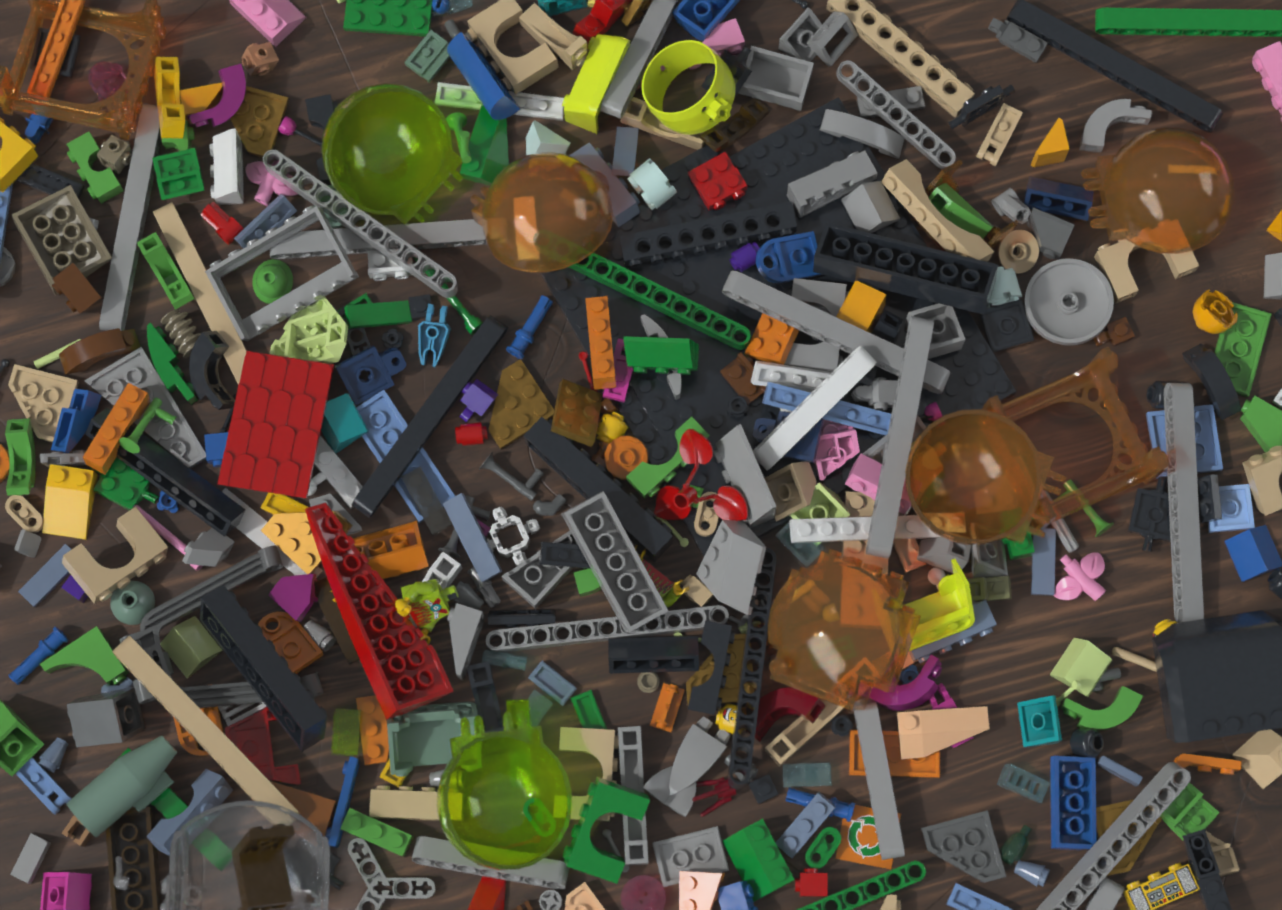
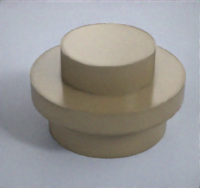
(648, 682)

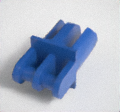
(36, 127)

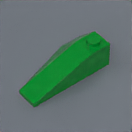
(487, 149)

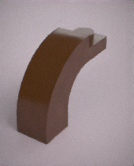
(97, 347)

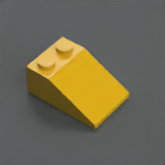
(69, 501)

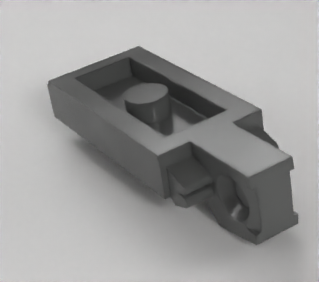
(1018, 39)

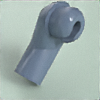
(125, 684)

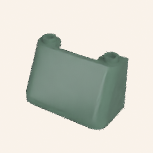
(425, 735)

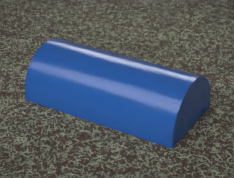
(702, 16)
(481, 77)
(1073, 802)

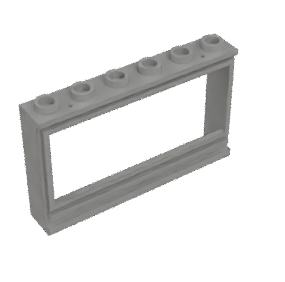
(294, 300)

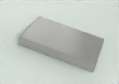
(690, 852)

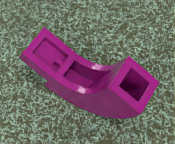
(233, 95)
(913, 693)

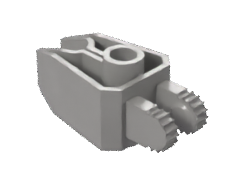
(879, 394)

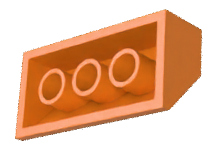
(394, 550)

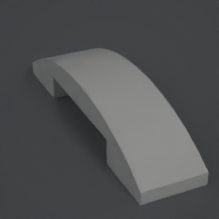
(863, 131)
(654, 330)

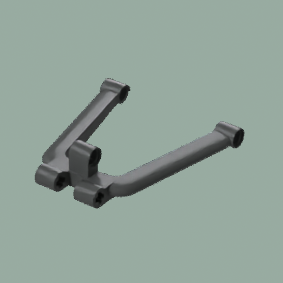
(208, 696)

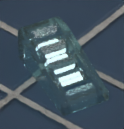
(1005, 777)

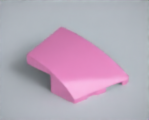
(835, 447)

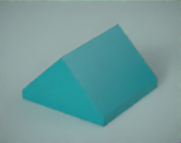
(342, 423)
(1039, 721)

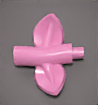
(258, 174)
(1081, 577)

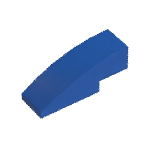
(75, 420)

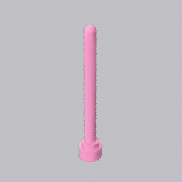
(166, 534)

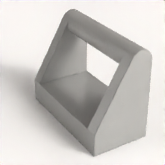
(827, 31)

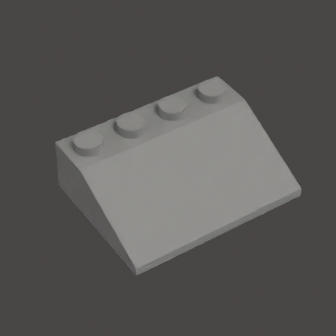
(745, 475)

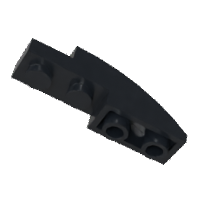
(1206, 871)

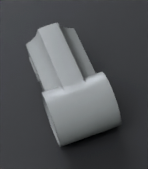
(1011, 206)

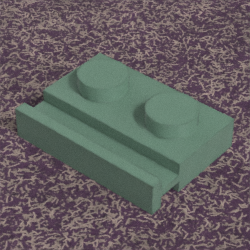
(429, 56)

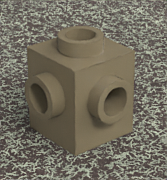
(115, 153)

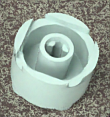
(652, 183)
(1005, 288)

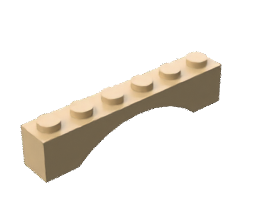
(908, 189)
(799, 733)

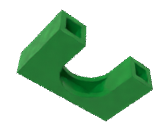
(603, 799)

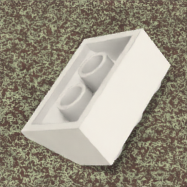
(227, 168)

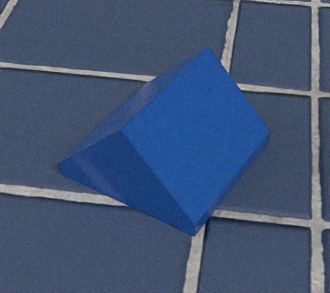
(1253, 553)

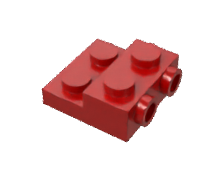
(718, 182)

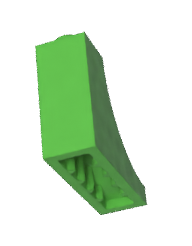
(91, 652)

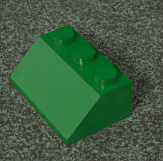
(661, 354)
(758, 859)

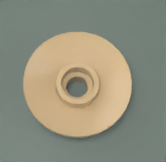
(1026, 253)

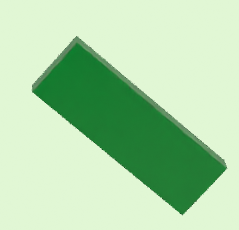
(378, 314)

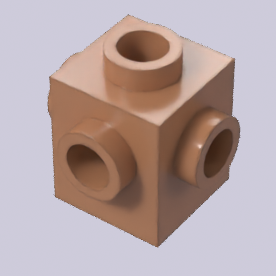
(259, 59)

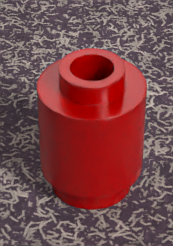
(471, 434)

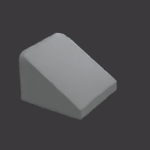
(28, 543)

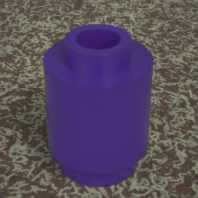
(744, 257)

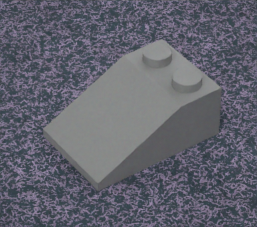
(465, 631)

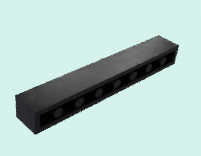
(177, 480)

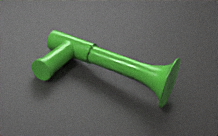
(456, 122)
(131, 442)
(1101, 525)

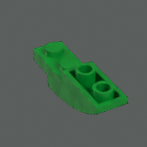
(164, 359)

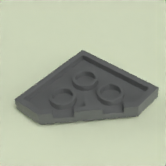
(967, 845)

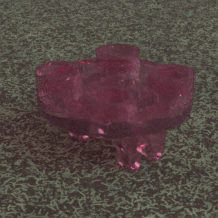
(107, 72)
(634, 892)

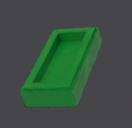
(588, 711)

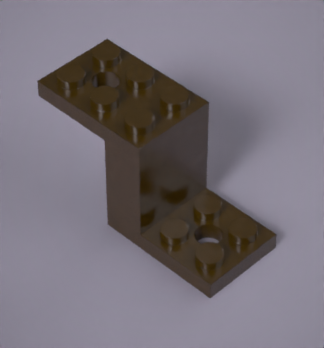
(263, 869)

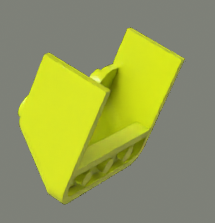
(594, 80)
(945, 610)

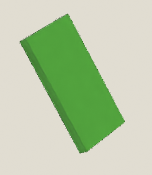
(1242, 346)

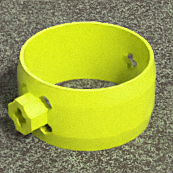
(675, 60)

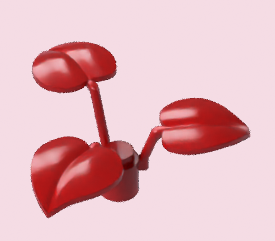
(676, 503)

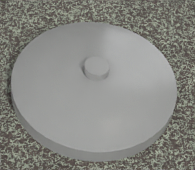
(1069, 301)

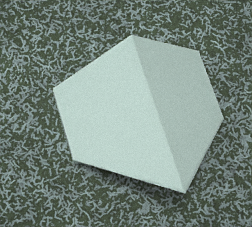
(544, 140)

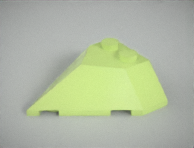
(313, 334)

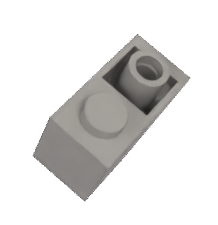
(208, 549)
(940, 552)

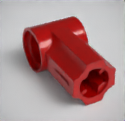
(225, 226)

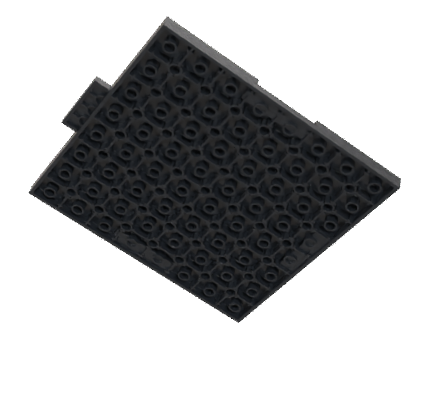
(650, 404)

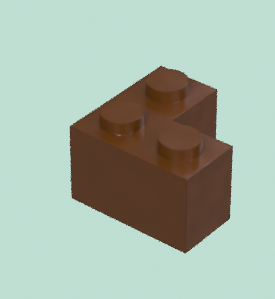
(76, 289)

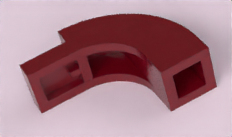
(785, 702)

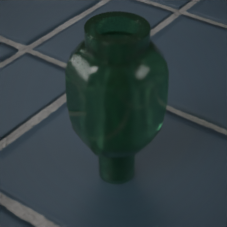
(1015, 846)

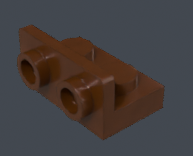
(739, 375)

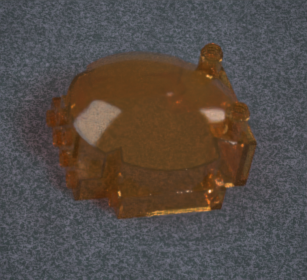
(841, 630)

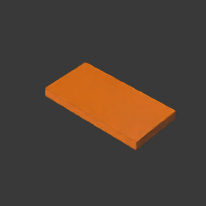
(916, 767)

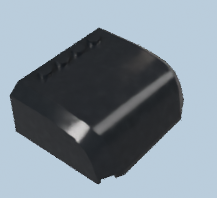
(1220, 675)

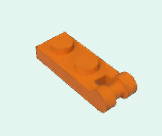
(1206, 763)

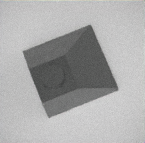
(1049, 232)

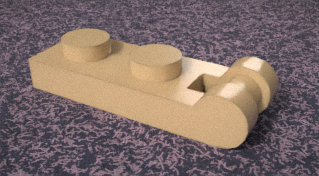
(999, 133)

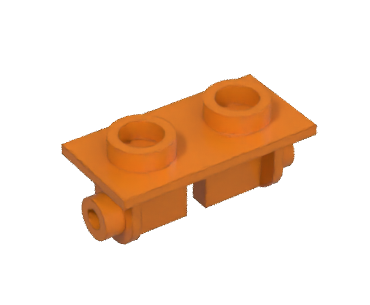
(667, 707)

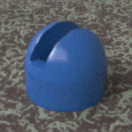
(444, 6)

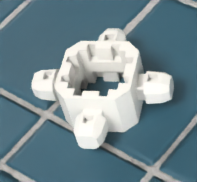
(530, 527)

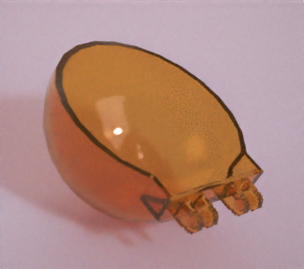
(1163, 191)
(544, 212)
(977, 478)

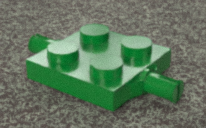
(123, 486)

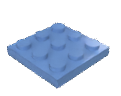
(1206, 438)

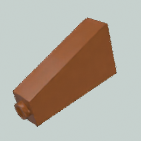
(310, 806)

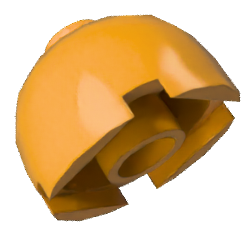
(1214, 312)

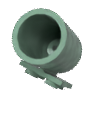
(127, 782)

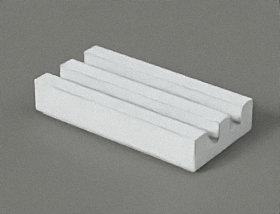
(226, 715)

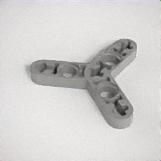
(379, 876)

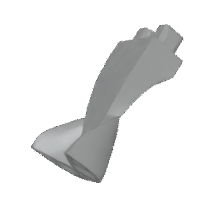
(696, 755)

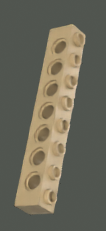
(903, 61)

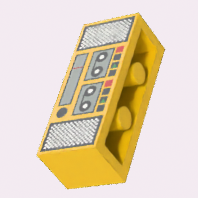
(1161, 888)

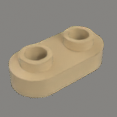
(25, 514)
(707, 515)

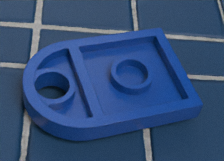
(790, 256)

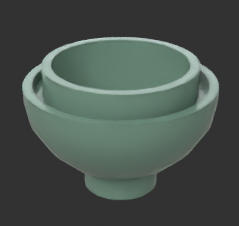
(143, 603)

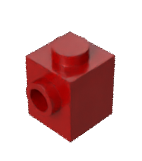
(812, 884)

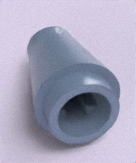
(53, 756)
(1032, 872)

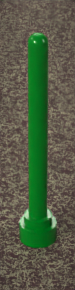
(472, 323)

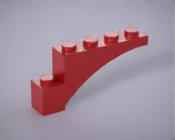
(600, 19)

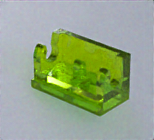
(345, 732)

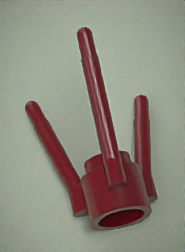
(722, 790)

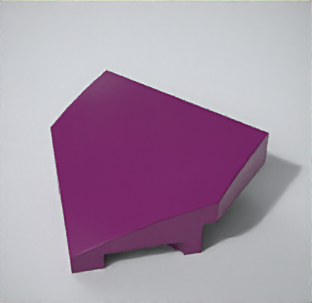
(295, 594)

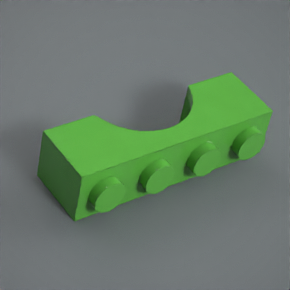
(648, 477)

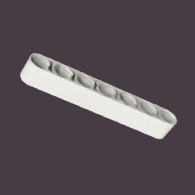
(814, 407)

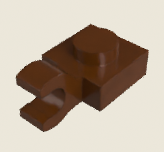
(1116, 332)

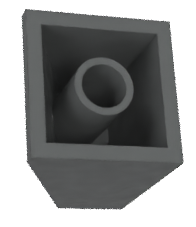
(105, 717)

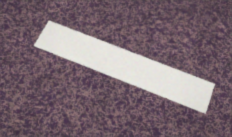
(252, 524)

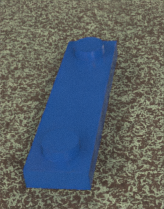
(350, 770)

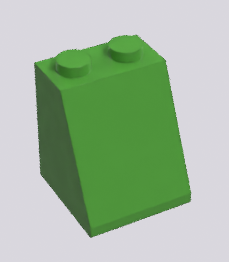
(17, 740)

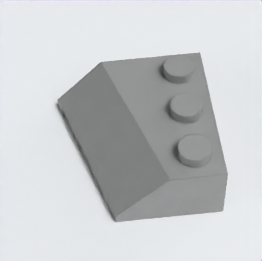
(733, 564)

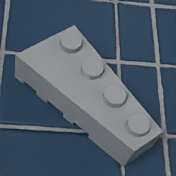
(830, 183)
(537, 581)

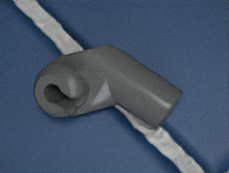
(454, 30)
(549, 508)
(1109, 674)

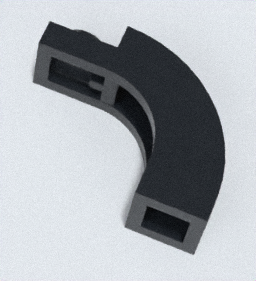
(887, 329)
(204, 370)
(1215, 380)

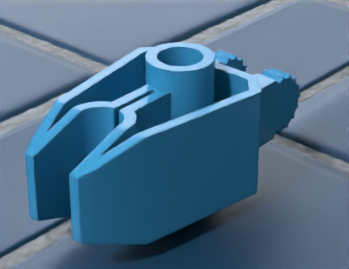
(433, 335)

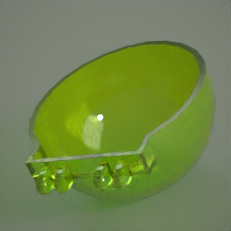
(389, 150)
(486, 792)

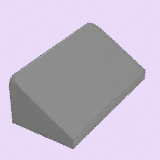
(30, 858)

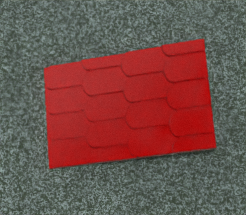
(276, 424)

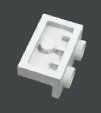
(383, 267)

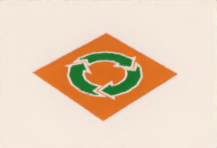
(860, 840)

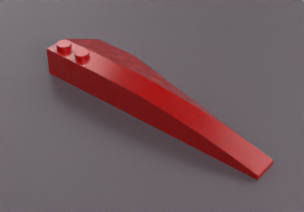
(396, 661)

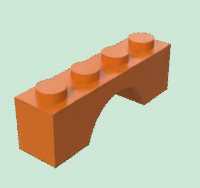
(600, 342)
(106, 442)

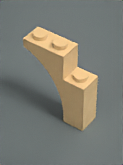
(562, 44)

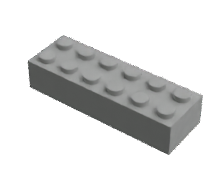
(614, 562)

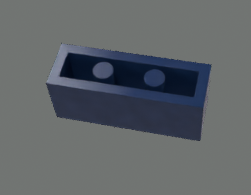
(1058, 198)

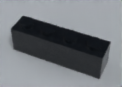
(653, 654)

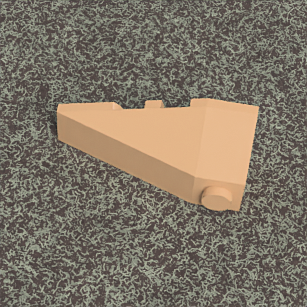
(933, 730)

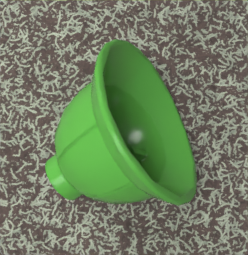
(272, 280)

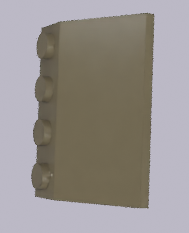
(60, 235)

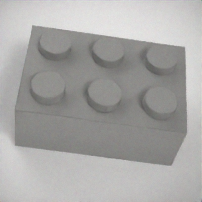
(777, 78)

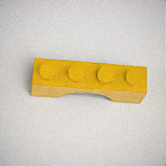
(168, 98)

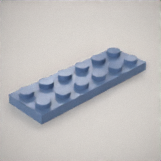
(385, 428)

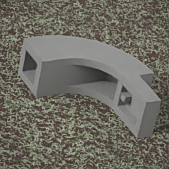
(1108, 115)

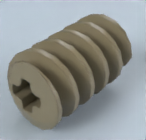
(180, 331)

